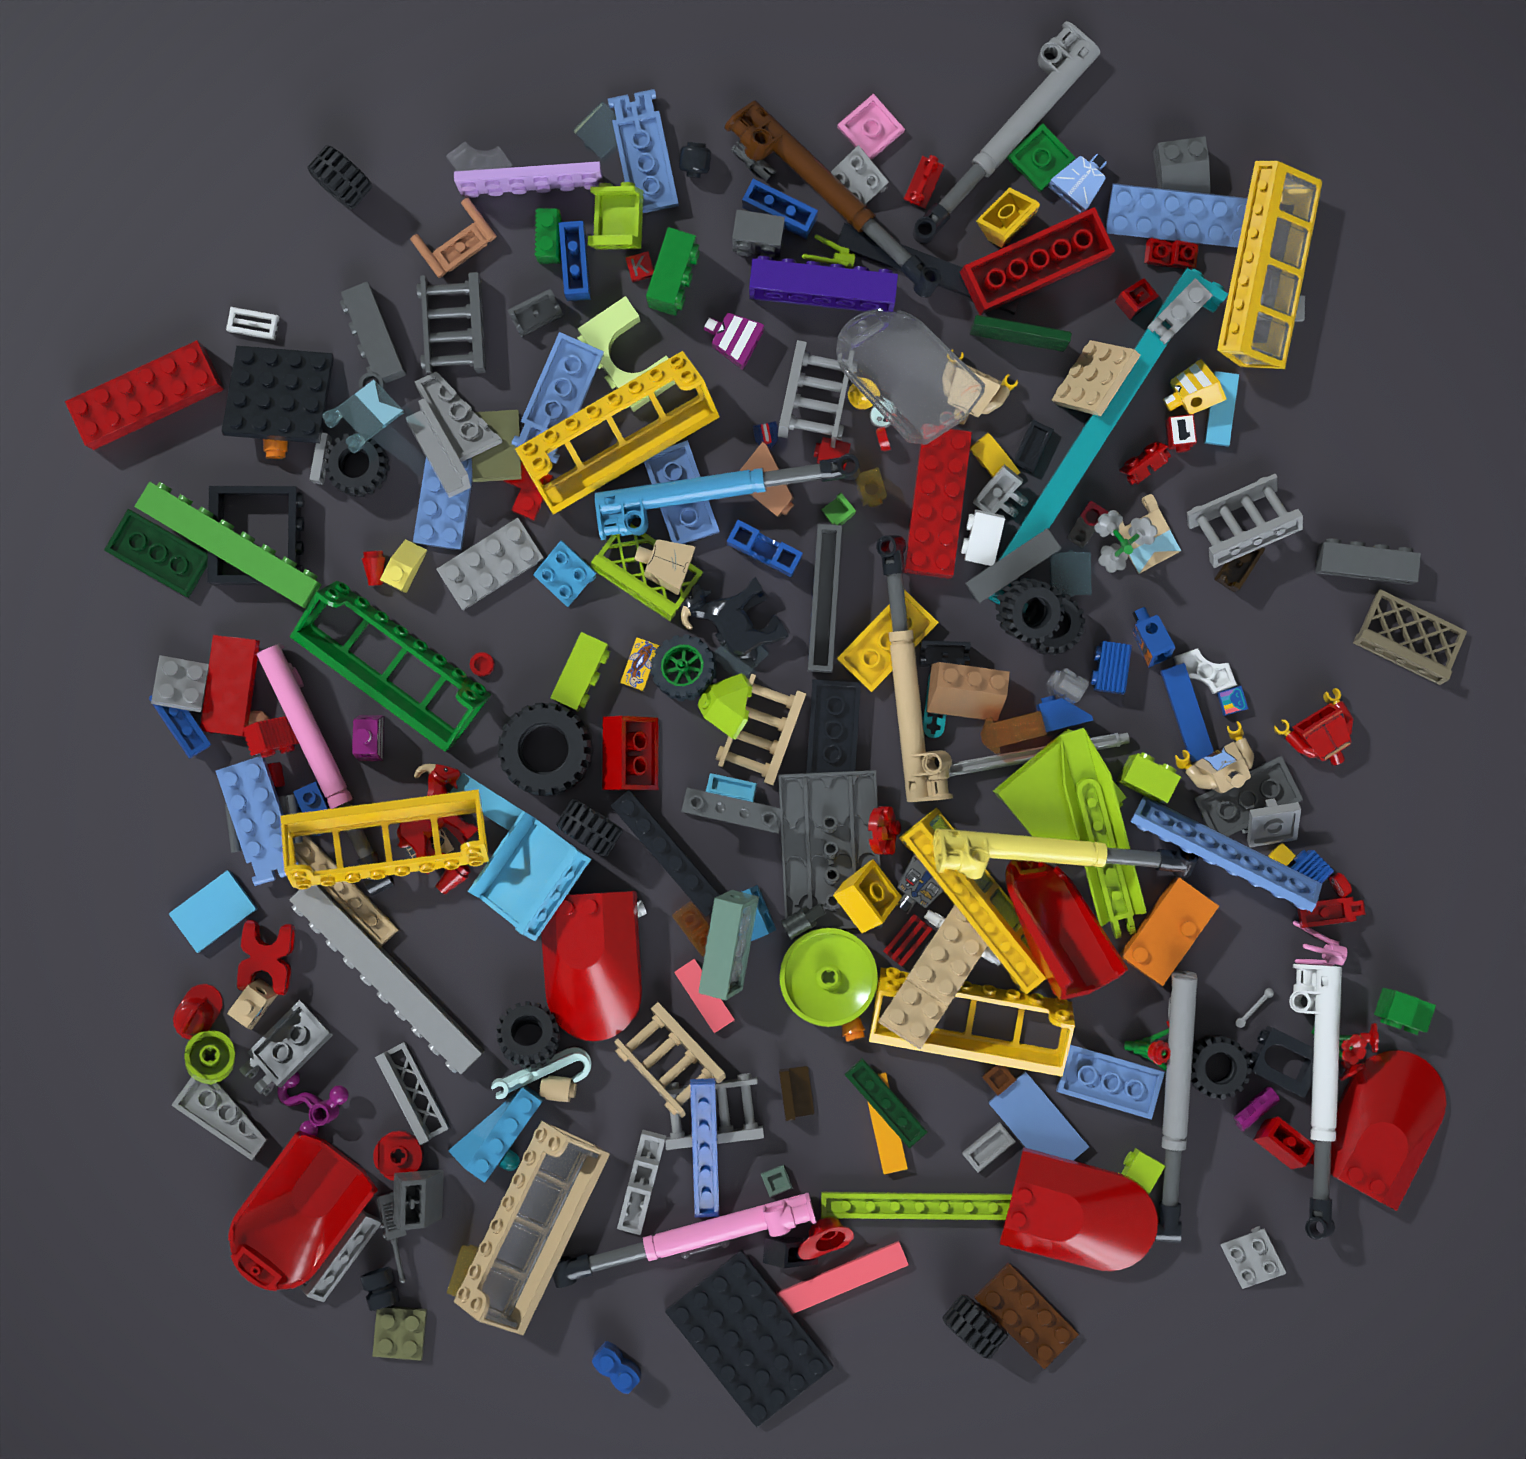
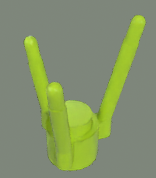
(843, 258)

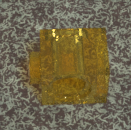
(872, 476)

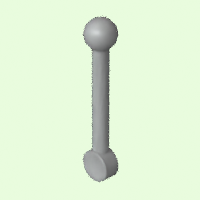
(1240, 1022)

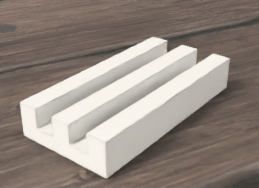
(272, 327)

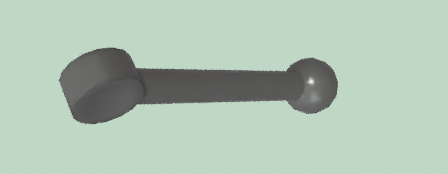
(724, 1244)

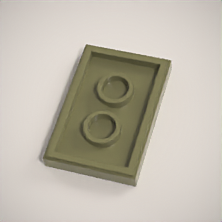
(501, 460)

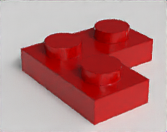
(529, 498)

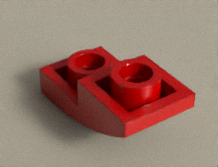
(1171, 254)

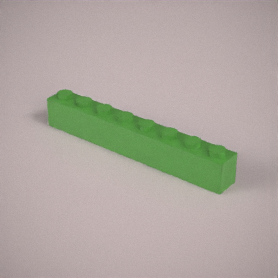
(228, 545)

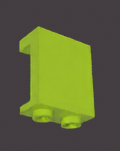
(617, 216)

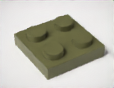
(400, 1333)

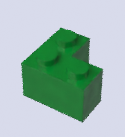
(1402, 1009)

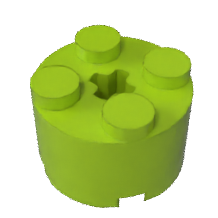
(209, 1043)

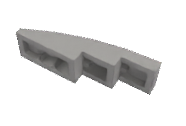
(641, 1182)

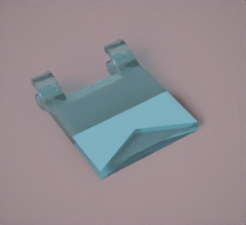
(366, 412)

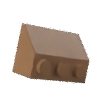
(967, 691)

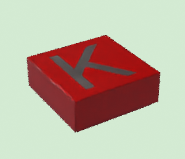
(640, 266)

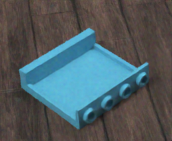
(529, 875)

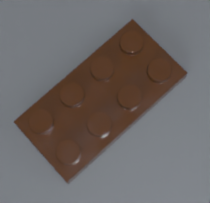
(1026, 1315)

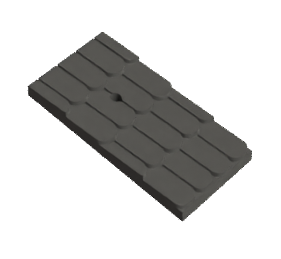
(825, 835)

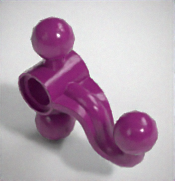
(337, 1095)

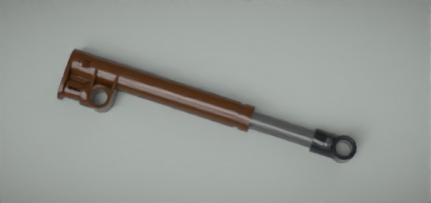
(764, 134)

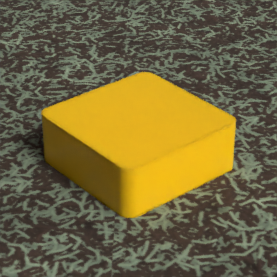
(1282, 854)

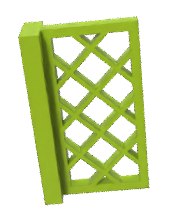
(635, 587)

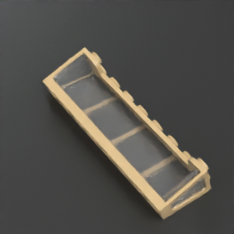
(531, 1229)

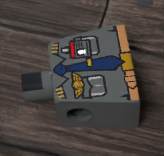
(917, 885)

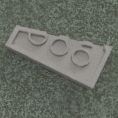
(463, 428)

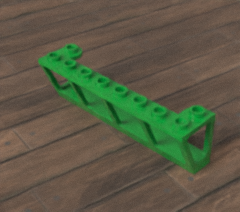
(377, 685)

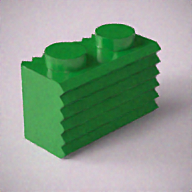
(547, 236)

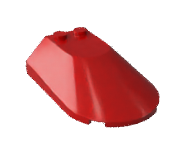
(1061, 930)
(593, 964)
(1386, 1124)
(298, 1213)
(1078, 1213)

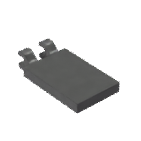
(286, 1047)

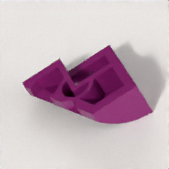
(1258, 1107)

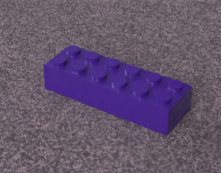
(822, 285)

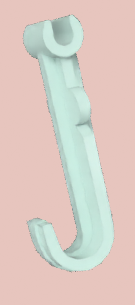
(529, 1075)

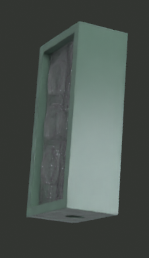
(728, 944)

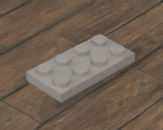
(490, 564)

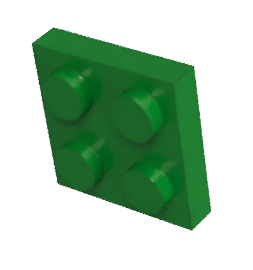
(1041, 157)

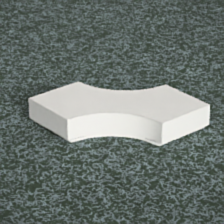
(1215, 676)

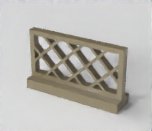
(1406, 656)

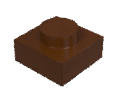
(998, 1078)

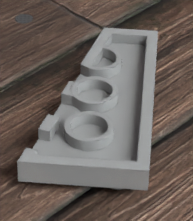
(220, 1115)

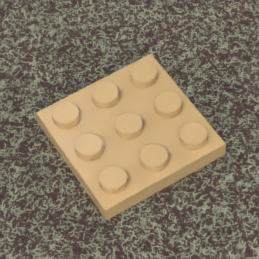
(1095, 377)

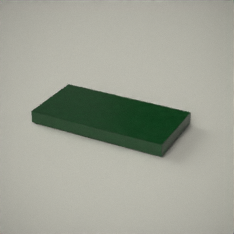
(1020, 333)
(158, 553)

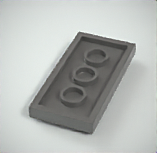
(1230, 810)

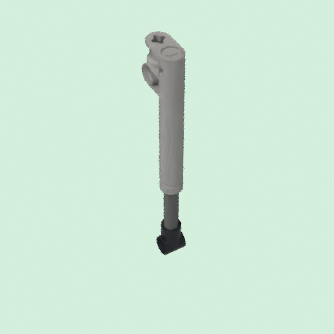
(1073, 55)
(1176, 1102)

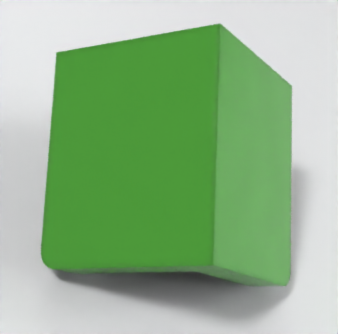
(838, 510)

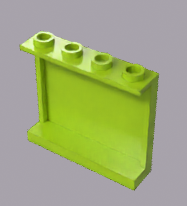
(1038, 795)

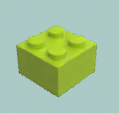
(1149, 778)

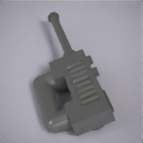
(391, 1231)

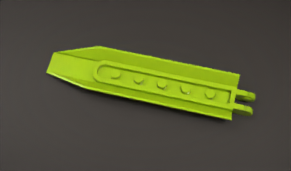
(1099, 819)

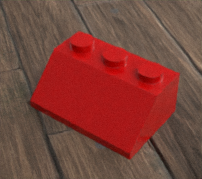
(630, 753)

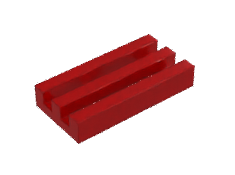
(894, 956)

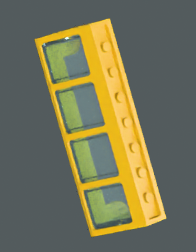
(980, 903)

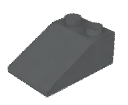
(1183, 165)

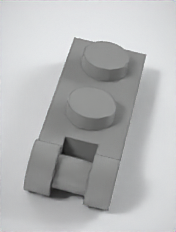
(1180, 310)

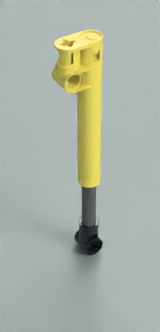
(971, 852)

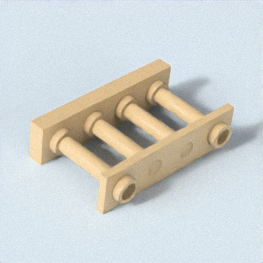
(777, 748)
(676, 1037)

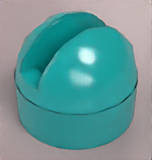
(510, 1161)

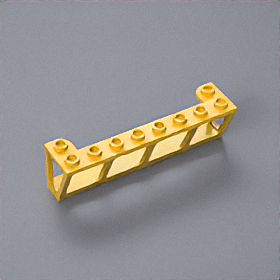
(627, 451)
(383, 815)
(981, 1048)

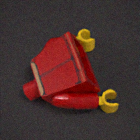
(1323, 732)

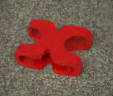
(266, 957)

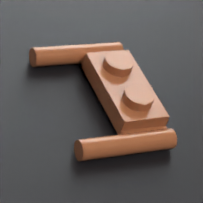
(459, 247)

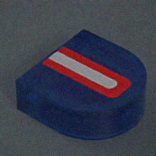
(766, 433)

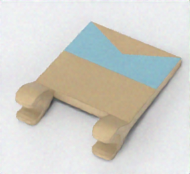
(1163, 547)

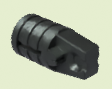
(802, 920)

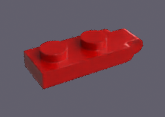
(1332, 912)

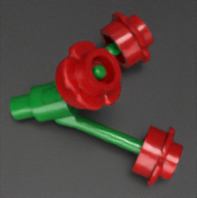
(1157, 1052)

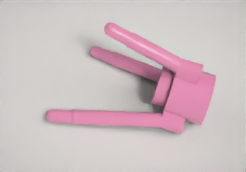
(1331, 953)

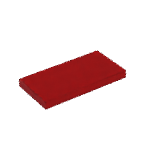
(229, 685)

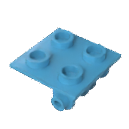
(565, 573)

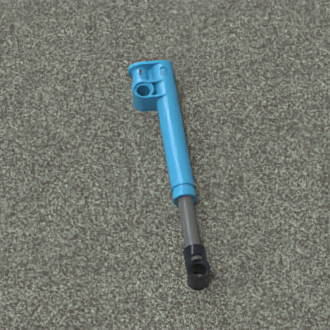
(619, 507)

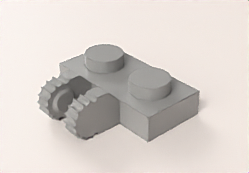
(997, 492)

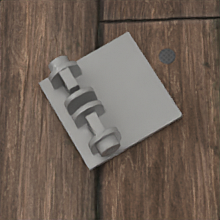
(860, 175)
(1253, 1258)

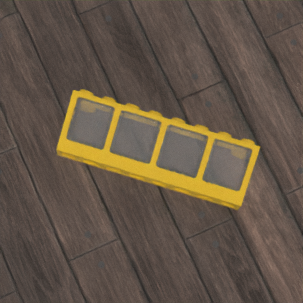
(1269, 266)

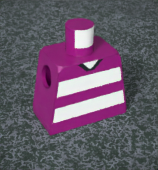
(735, 337)
(368, 737)

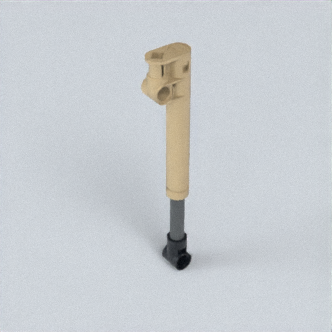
(921, 775)

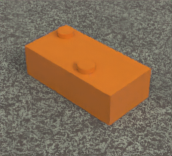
(1168, 931)

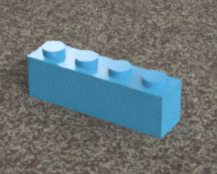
(491, 1139)

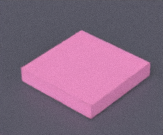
(871, 127)

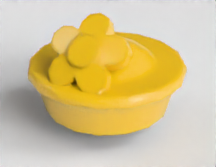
(857, 398)

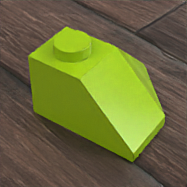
(725, 704)

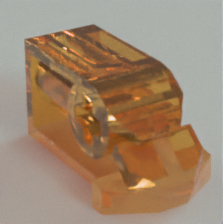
(1012, 730)

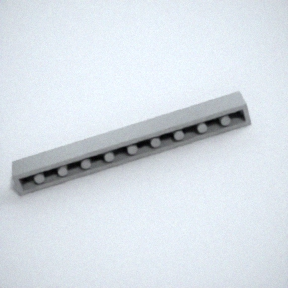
(388, 977)

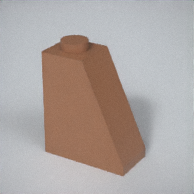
(776, 498)

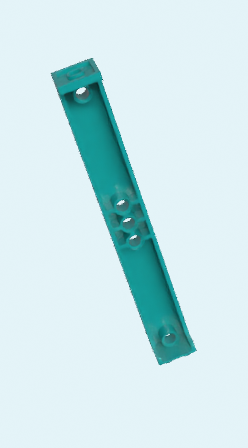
(1099, 427)

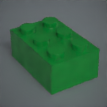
(673, 272)

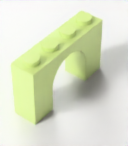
(602, 333)

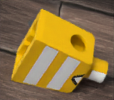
(1195, 389)

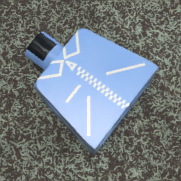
(1079, 182)

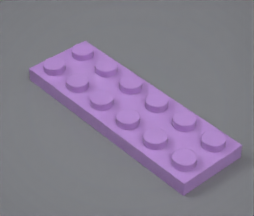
(522, 179)

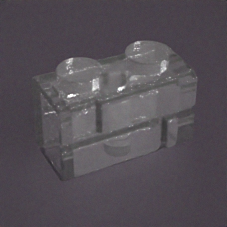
(1067, 685)

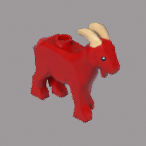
(418, 833)

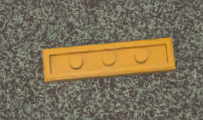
(888, 1142)

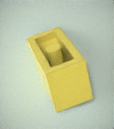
(403, 566)

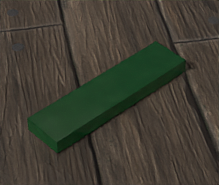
(885, 1103)

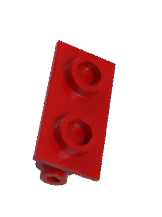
(924, 181)
(1153, 455)

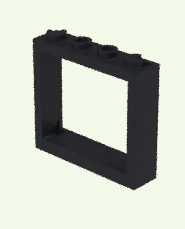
(295, 526)

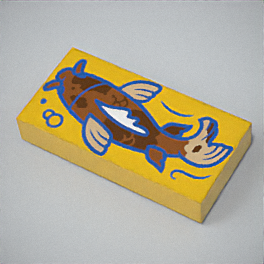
(639, 664)

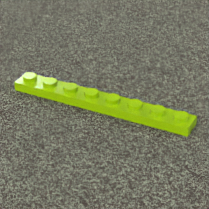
(915, 1205)

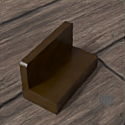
(796, 1092)

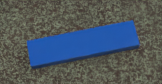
(1187, 711)

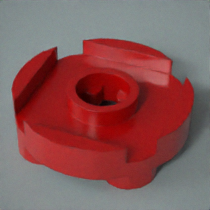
(884, 829)
(389, 1144)

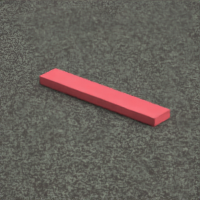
(844, 1278)

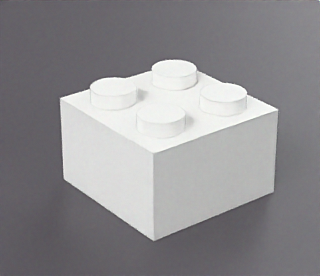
(983, 537)

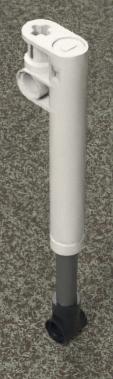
(1323, 992)

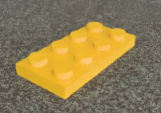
(870, 655)

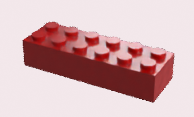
(1037, 261)
(144, 395)
(938, 505)

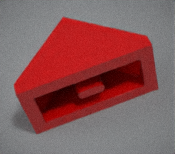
(1136, 298)

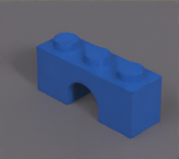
(758, 546)

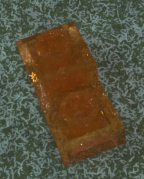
(693, 925)

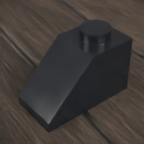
(784, 1252)

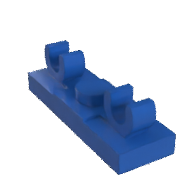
(183, 729)

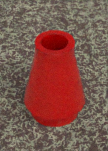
(373, 566)
(452, 878)

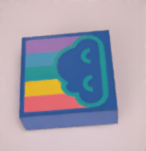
(1232, 700)

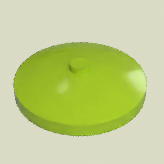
(828, 977)

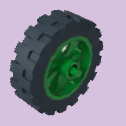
(667, 653)

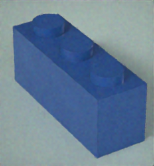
(767, 200)
(574, 261)

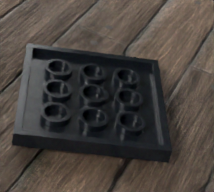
(277, 394)

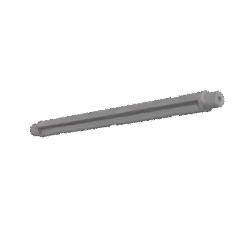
(1024, 756)

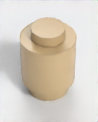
(558, 1088)

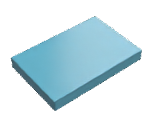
(213, 911)

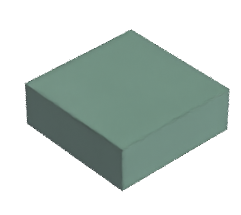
(776, 1180)

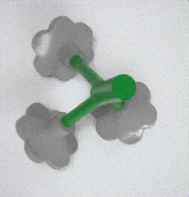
(1114, 556)

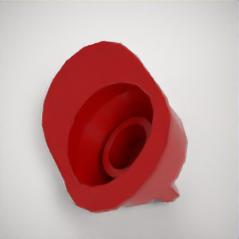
(197, 1010)
(825, 1236)

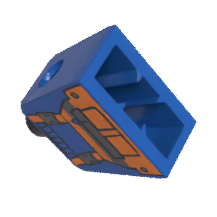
(1155, 646)

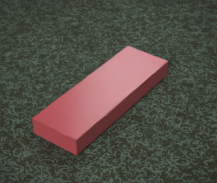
(711, 1008)

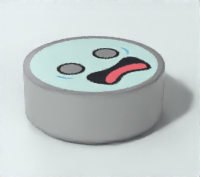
(878, 419)

